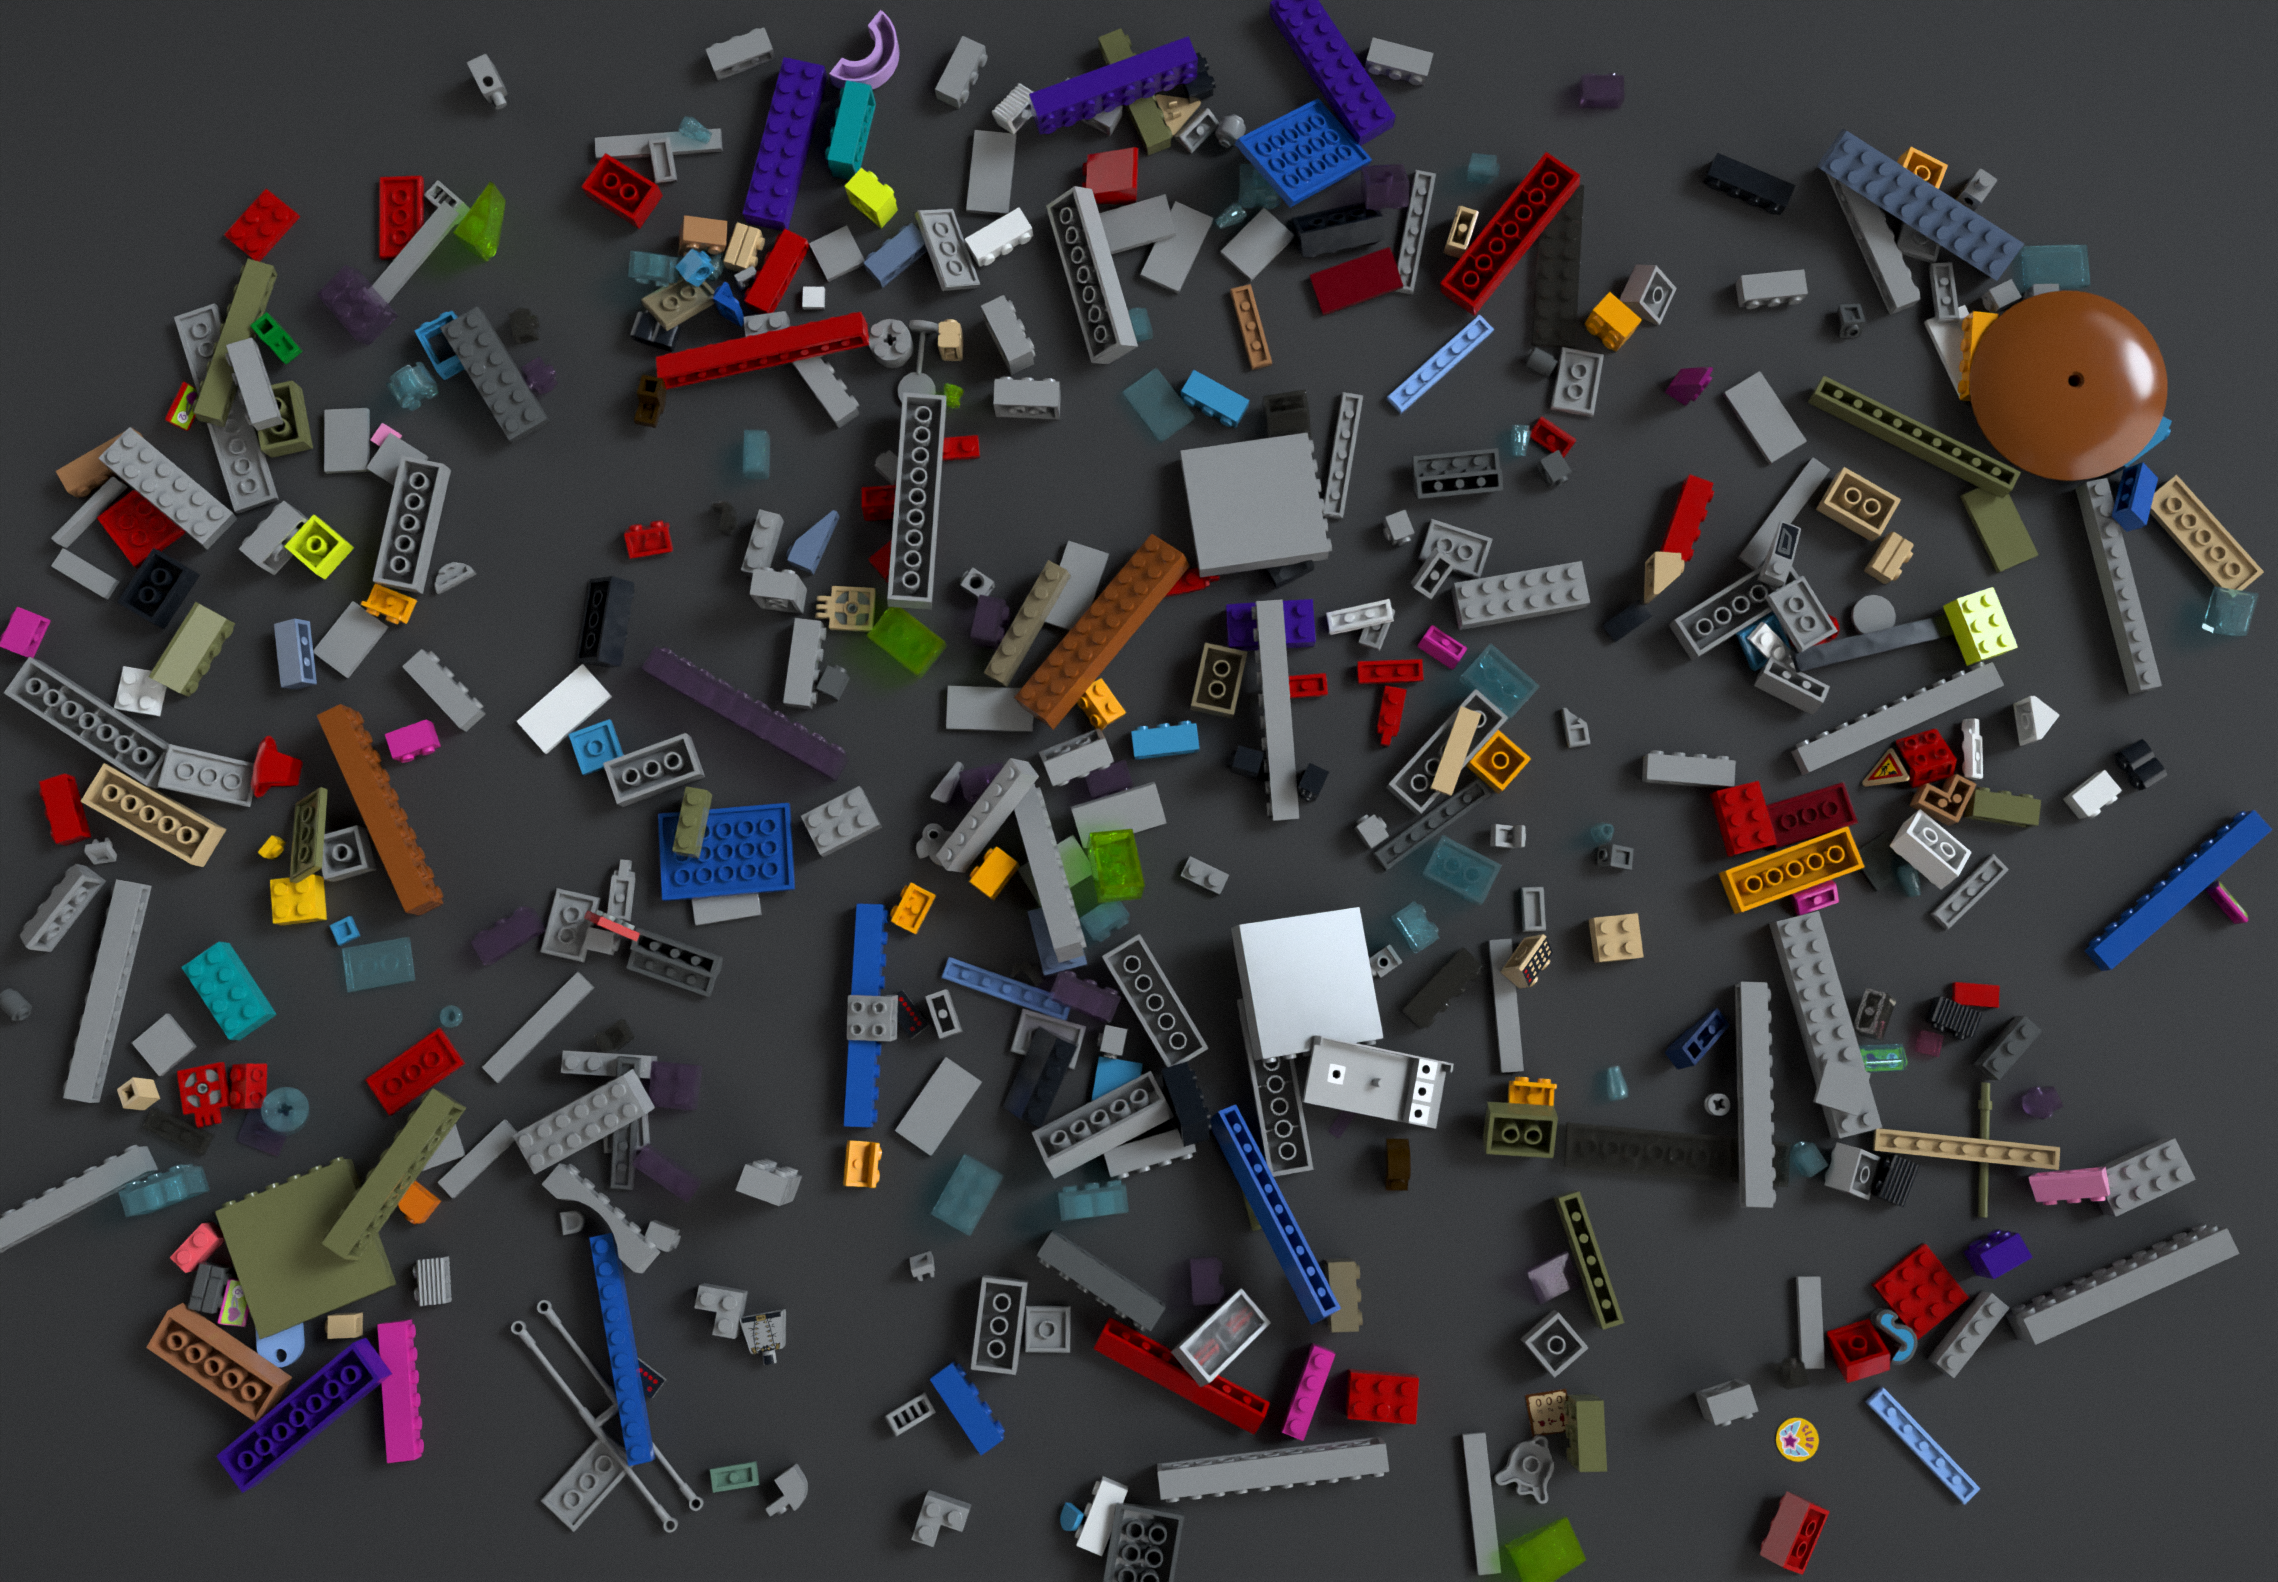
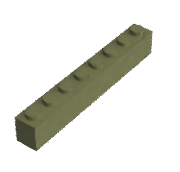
(248, 305)

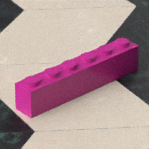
(400, 1391)

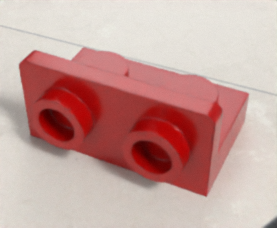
(878, 502)
(648, 539)

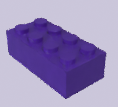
(1297, 621)

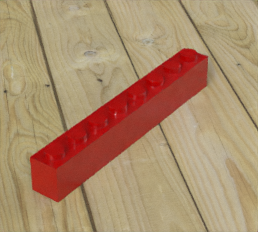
(1162, 1367)

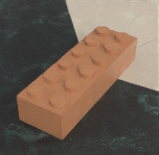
(219, 1362)

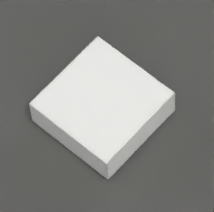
(813, 298)

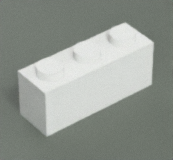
(999, 237)
(1100, 1515)

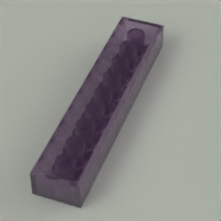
(743, 712)

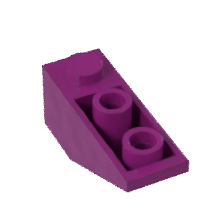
(1689, 384)

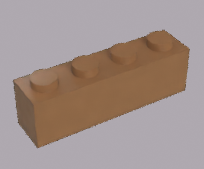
(87, 471)

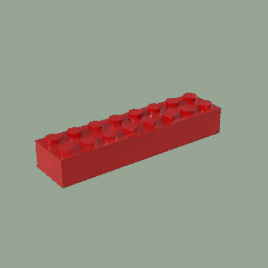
(1510, 233)

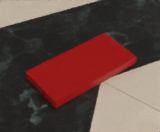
(399, 213)
(415, 1071)

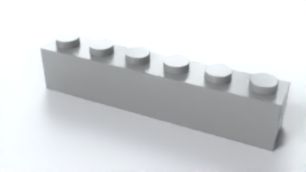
(987, 815)

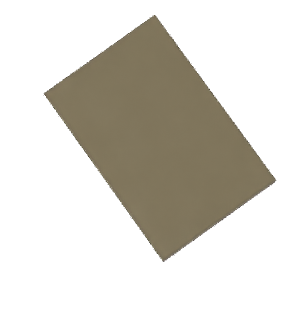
(678, 302)

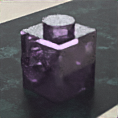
(540, 376)
(2041, 1101)

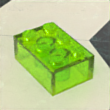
(907, 641)
(1115, 865)

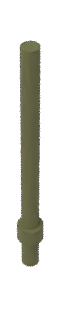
(1985, 1106)

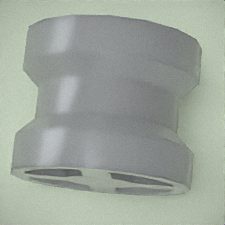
(1711, 1104)

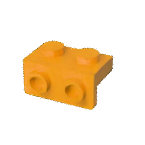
(390, 604)
(1100, 705)
(912, 908)
(1526, 1092)
(862, 1164)

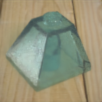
(2230, 611)

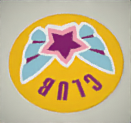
(1797, 1439)

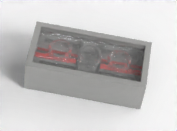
(1220, 1337)

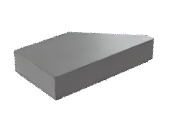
(1575, 730)

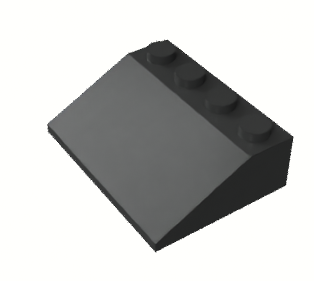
(1144, 1543)

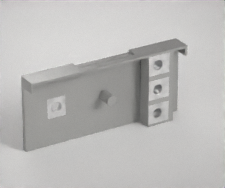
(1375, 1081)

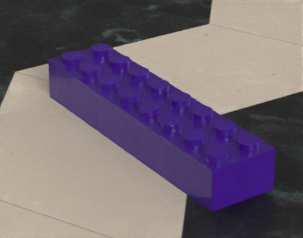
(1333, 68)
(1114, 85)
(785, 144)
(304, 1414)

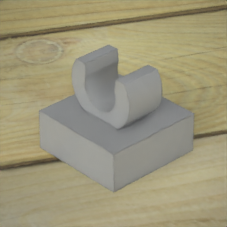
(100, 852)
(922, 1264)

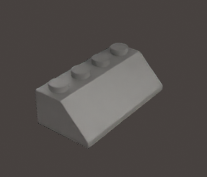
(61, 908)

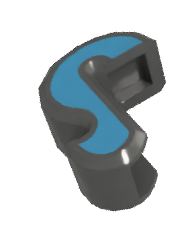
(1904, 1336)

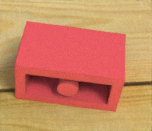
(198, 1247)

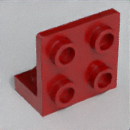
(1927, 757)

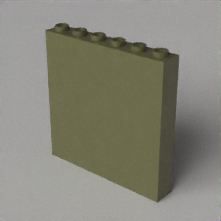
(280, 1251)

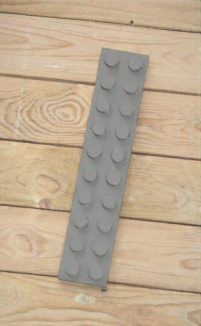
(238, 442)

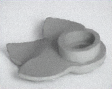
(931, 846)

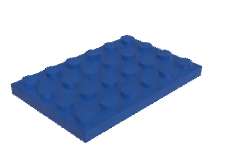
(1303, 152)
(740, 854)

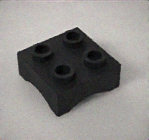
(1284, 574)

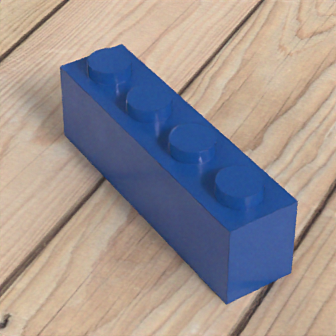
(967, 1407)

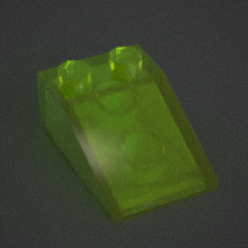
(483, 223)
(1546, 1552)

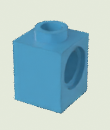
(695, 267)

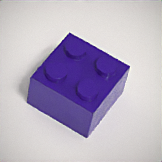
(1997, 1253)

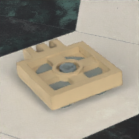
(848, 608)

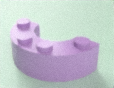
(879, 64)

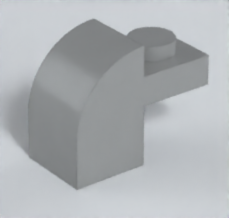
(794, 1490)

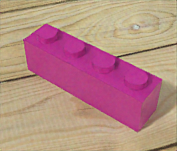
(1307, 1391)

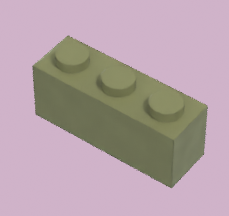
(2003, 808)
(692, 822)

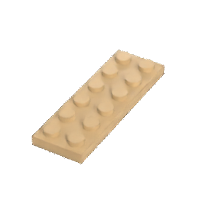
(2202, 536)

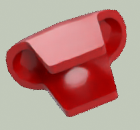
(273, 768)

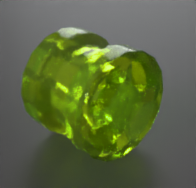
(952, 395)

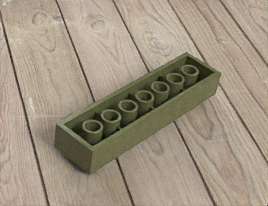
(393, 1175)

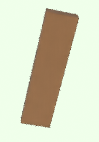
(1251, 327)

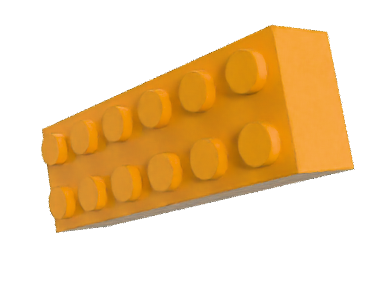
(1791, 870)

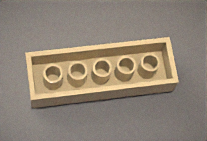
(153, 815)

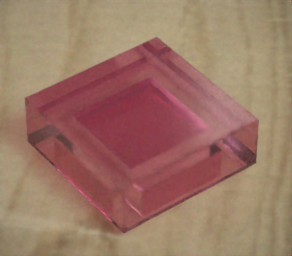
(1929, 1043)

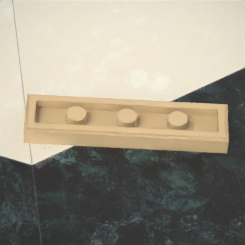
(1455, 751)

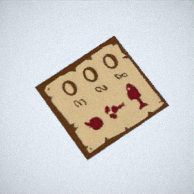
(1547, 1412)

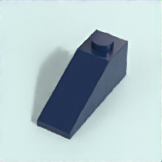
(1697, 1040)

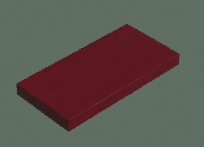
(1356, 281)
(1811, 814)

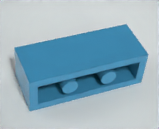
(1214, 399)
(1165, 740)

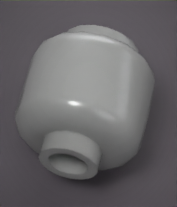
(1229, 130)

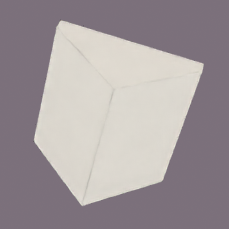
(2033, 719)

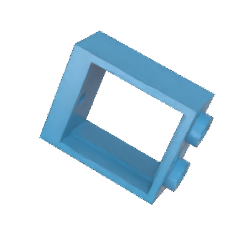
(430, 329)

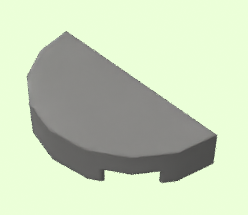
(452, 575)

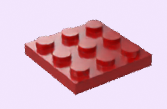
(138, 527)
(1920, 1290)

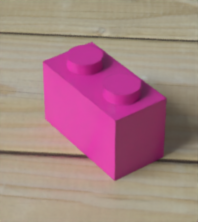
(24, 632)
(413, 741)

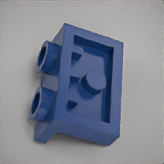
(728, 305)

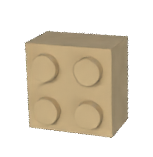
(1616, 938)

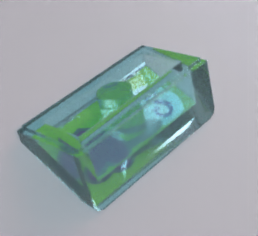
(1883, 1057)

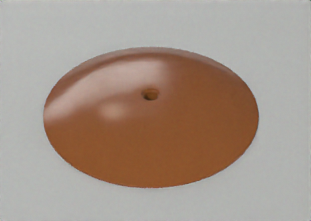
(2034, 412)

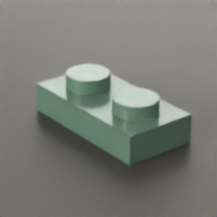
(734, 1476)

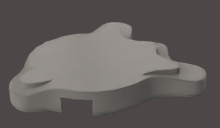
(1529, 1467)

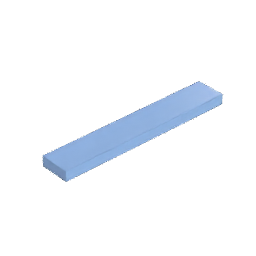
(1440, 364)
(1922, 1445)

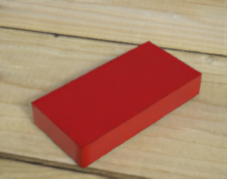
(1976, 994)

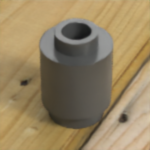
(1540, 361)
(14, 1005)

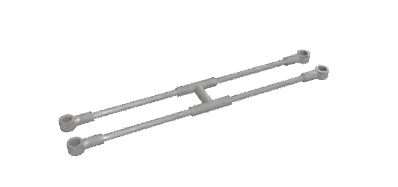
(595, 1424)

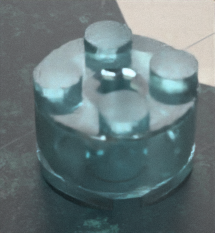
(412, 386)
(289, 1098)

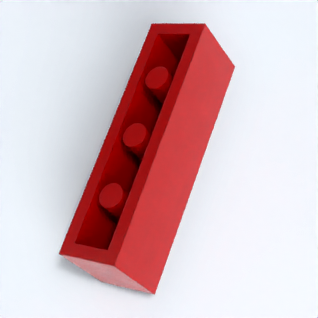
(777, 272)
(1687, 517)

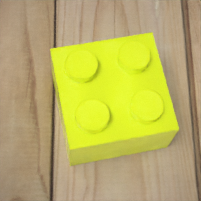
(871, 197)
(319, 547)

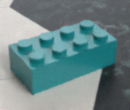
(851, 129)
(229, 991)

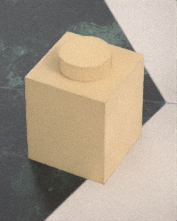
(138, 1094)
(344, 1325)

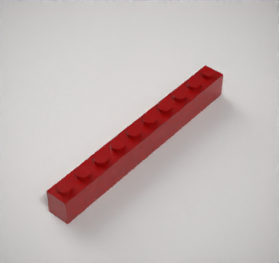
(763, 350)

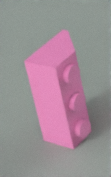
(2070, 1185)

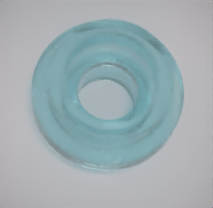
(444, 1016)

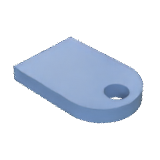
(289, 1340)

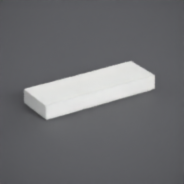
(1359, 617)

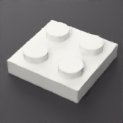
(139, 692)

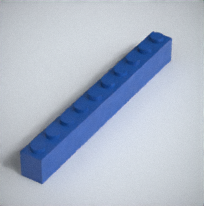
(2177, 890)
(868, 981)
(1274, 1215)
(622, 1350)

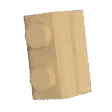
(1461, 232)
(743, 248)
(950, 340)
(1889, 558)

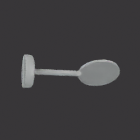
(916, 381)

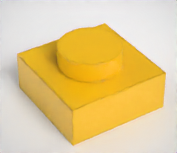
(272, 847)

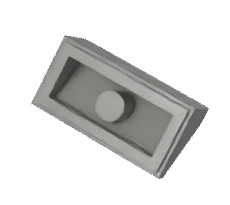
(1197, 129)

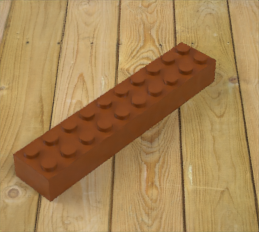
(1102, 631)
(381, 810)

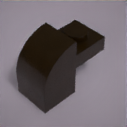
(651, 401)
(1397, 1164)

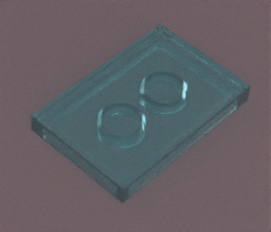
(2056, 265)
(1158, 405)
(378, 964)

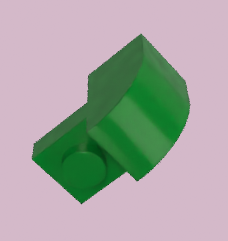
(276, 338)

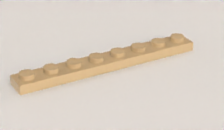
(1966, 1148)

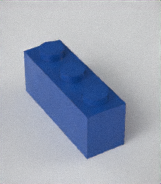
(2134, 497)

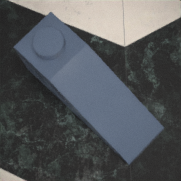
(811, 545)

